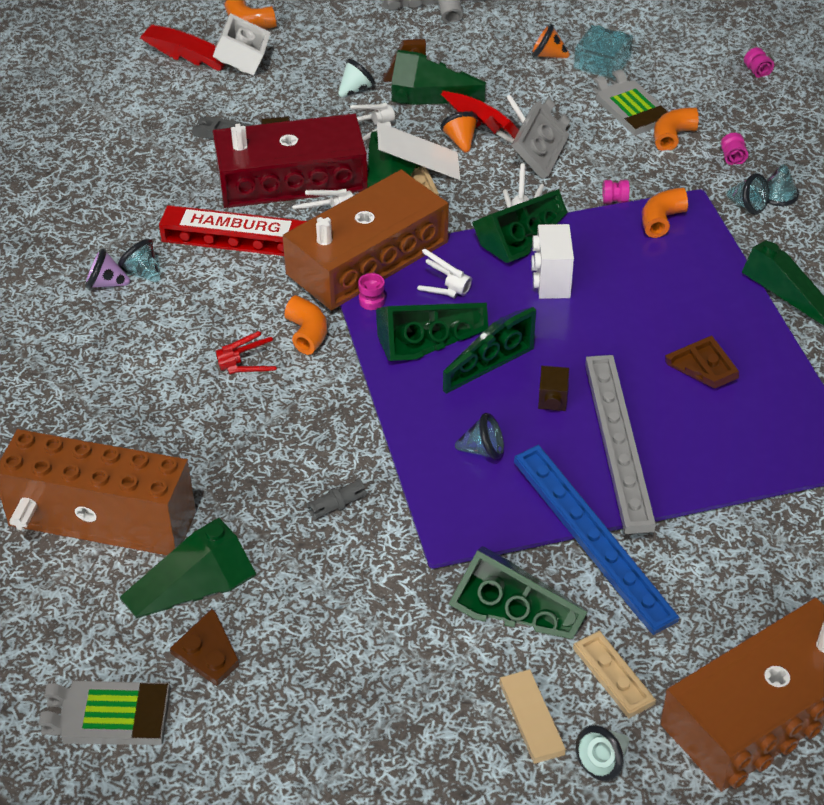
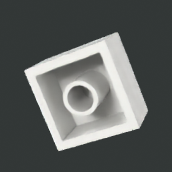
(241, 44)
(552, 261)

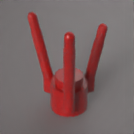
(229, 355)

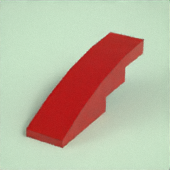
(181, 44)
(488, 115)

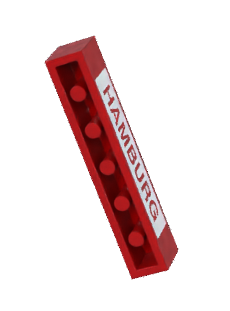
(225, 230)

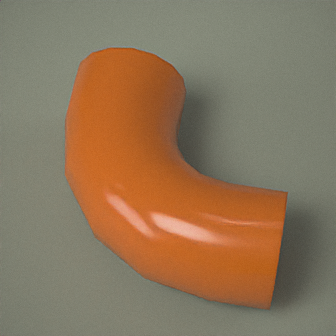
(260, 17)
(672, 123)
(659, 207)
(312, 323)

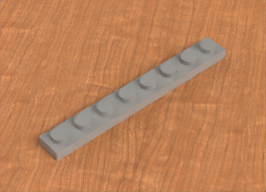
(620, 445)

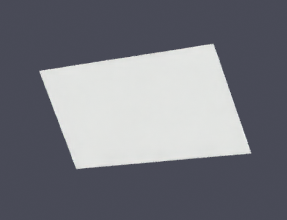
(418, 150)

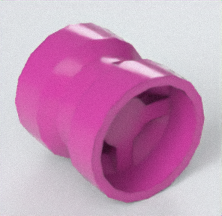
(758, 62)
(734, 149)
(615, 191)
(371, 291)

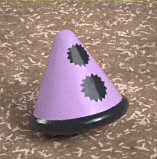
(105, 272)

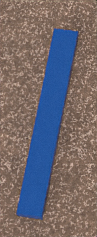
(596, 540)

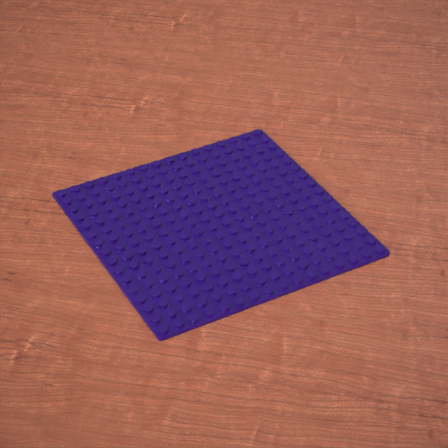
(626, 301)

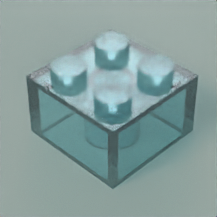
(603, 51)

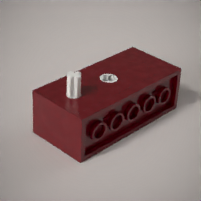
(288, 158)

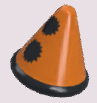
(550, 45)
(460, 128)

